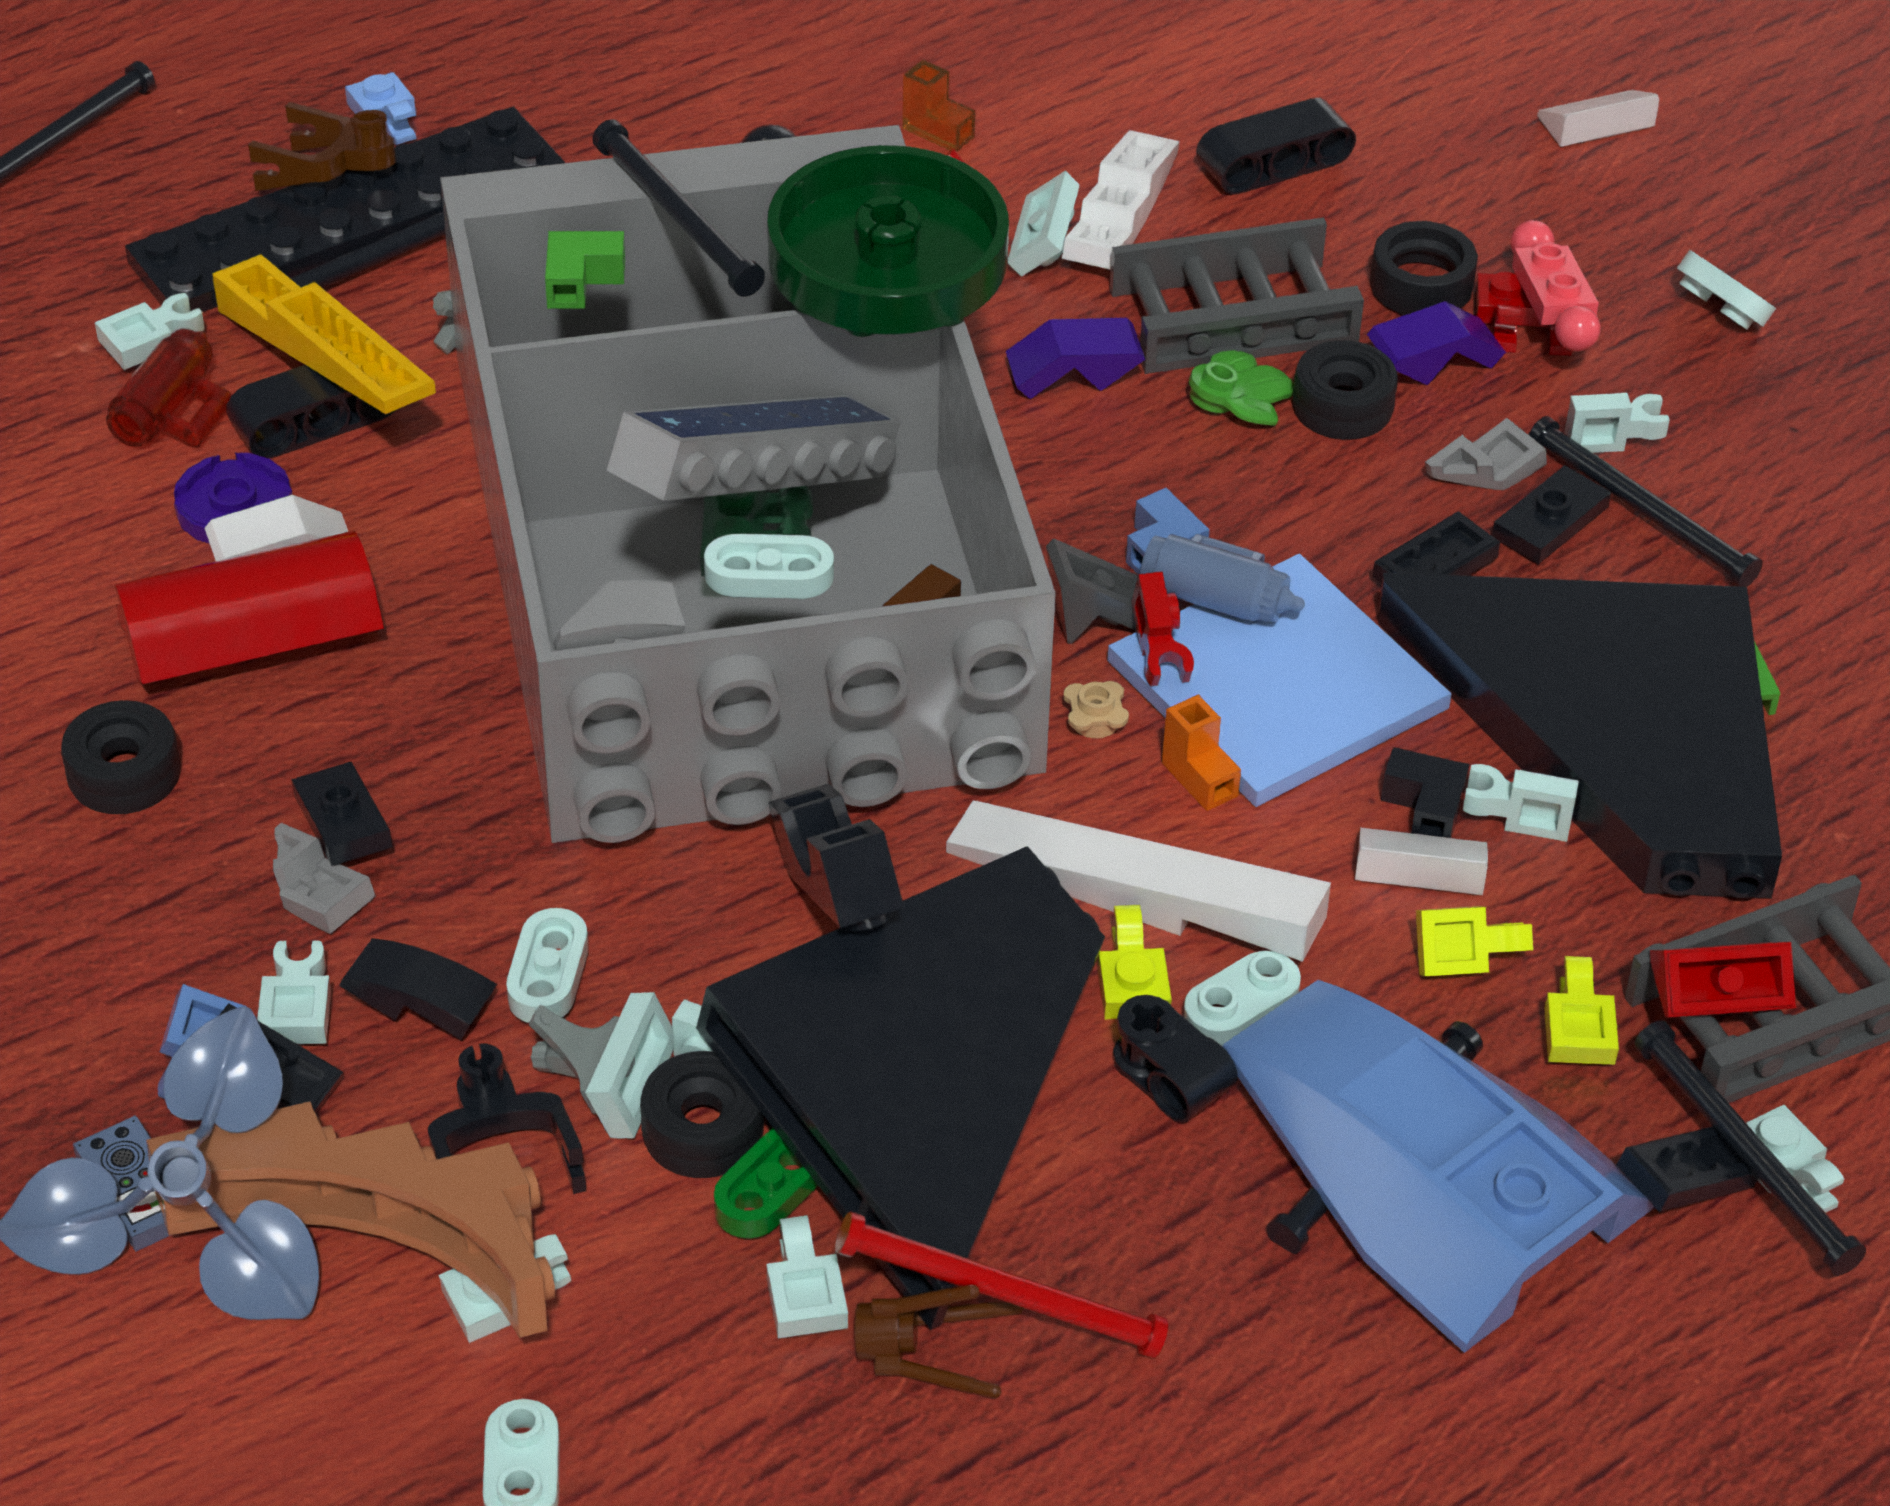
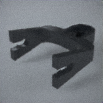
(492, 1108)

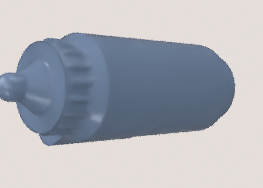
(1221, 577)

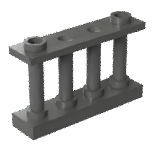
(1256, 327)
(1787, 1043)

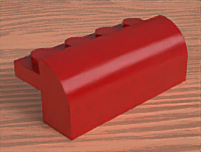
(248, 607)

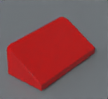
(1724, 978)

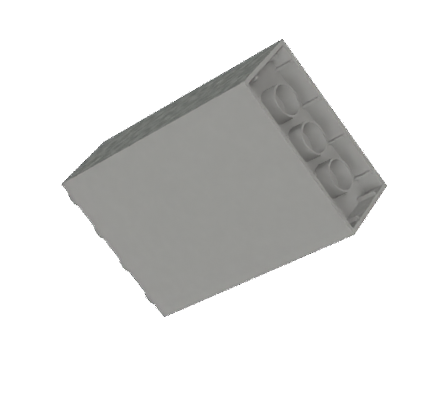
(754, 688)

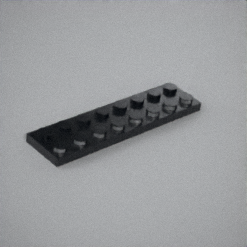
(328, 219)

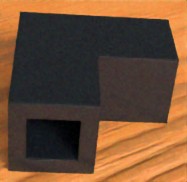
(1429, 786)

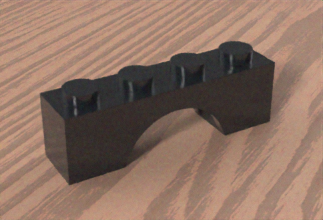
(836, 861)

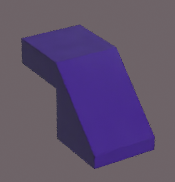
(1429, 338)
(1094, 346)

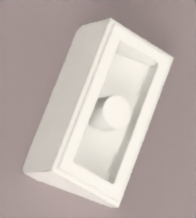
(1600, 116)
(1421, 861)

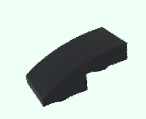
(435, 987)

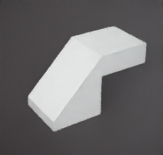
(272, 526)

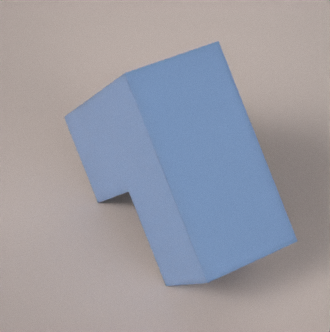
(1160, 516)

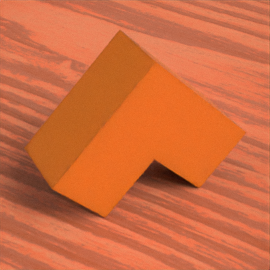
(1195, 756)

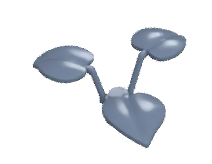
(261, 1263)

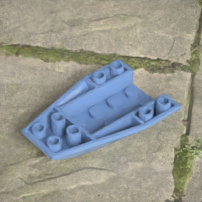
(1427, 1157)

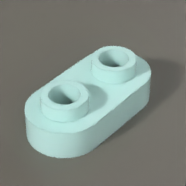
(1741, 303)
(769, 566)
(540, 971)
(1246, 991)
(521, 1458)

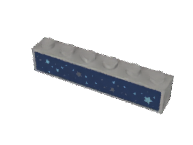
(752, 446)

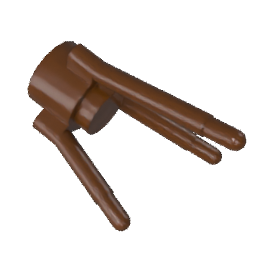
(891, 1327)

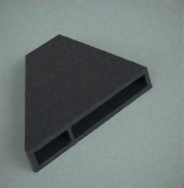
(1627, 692)
(914, 1048)

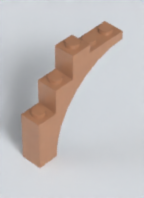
(380, 1182)

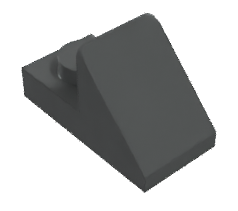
(1087, 589)

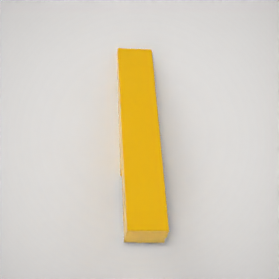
(319, 334)

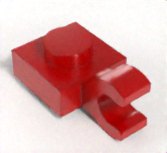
(1155, 618)

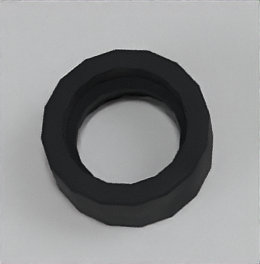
(1428, 244)

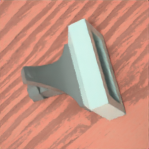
(607, 1059)

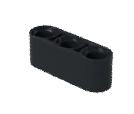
(1276, 145)
(296, 412)

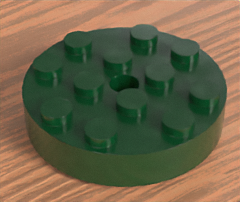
(887, 240)

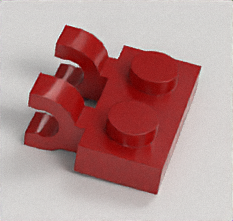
(1505, 305)

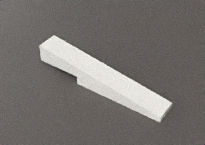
(1167, 881)

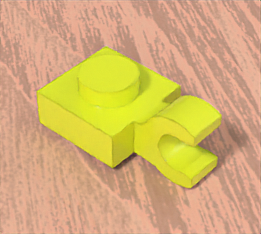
(1460, 940)
(1130, 967)
(1579, 1023)

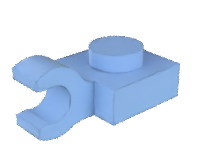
(387, 95)

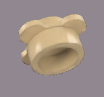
(1096, 708)

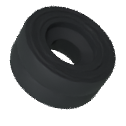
(1339, 412)
(127, 784)
(691, 1147)

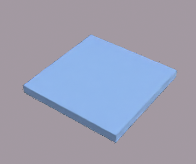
(1292, 689)

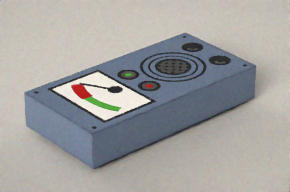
(125, 1156)

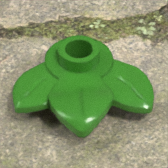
(1240, 386)

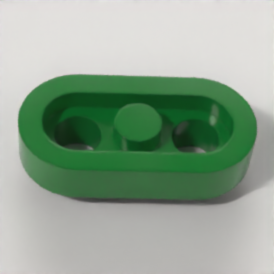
(762, 1184)

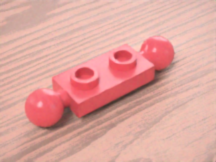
(1555, 285)

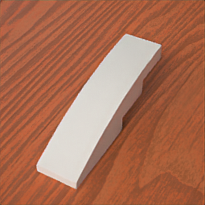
(1121, 199)

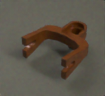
(352, 142)

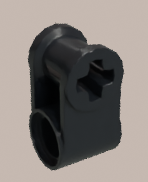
(1172, 1061)

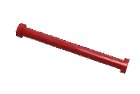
(1145, 1333)

